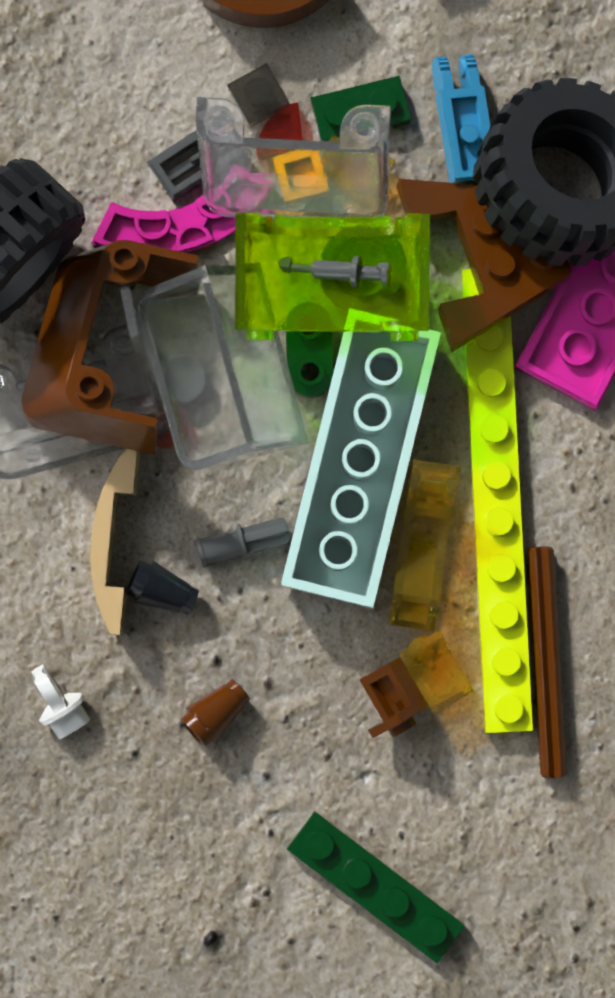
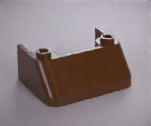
(75, 397)

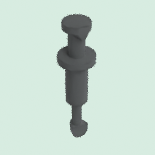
(341, 270)

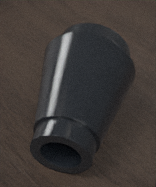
(161, 589)

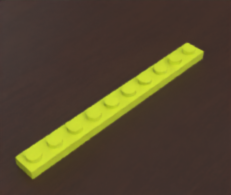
(497, 526)

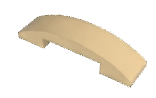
(121, 482)

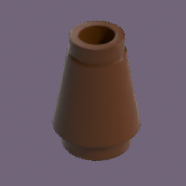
(215, 712)

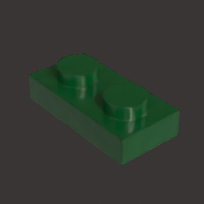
(332, 107)

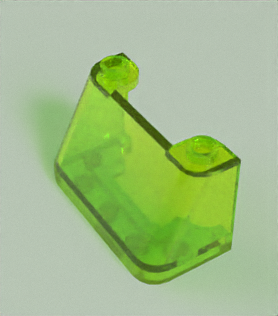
(298, 302)

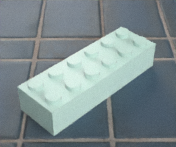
(359, 466)

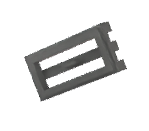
(170, 154)

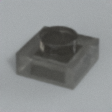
(257, 95)

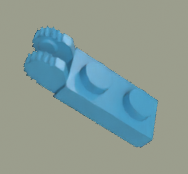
(461, 115)

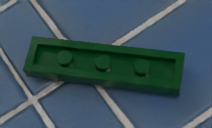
(375, 886)

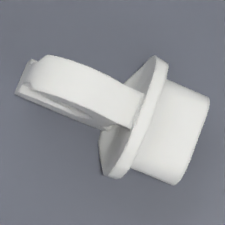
(63, 711)

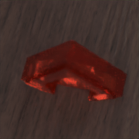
(284, 124)

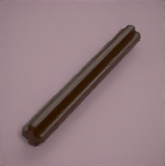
(547, 662)

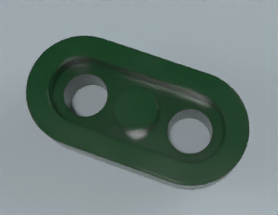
(310, 350)

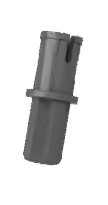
(243, 541)

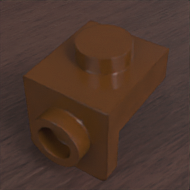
(394, 698)

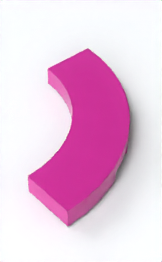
(181, 229)

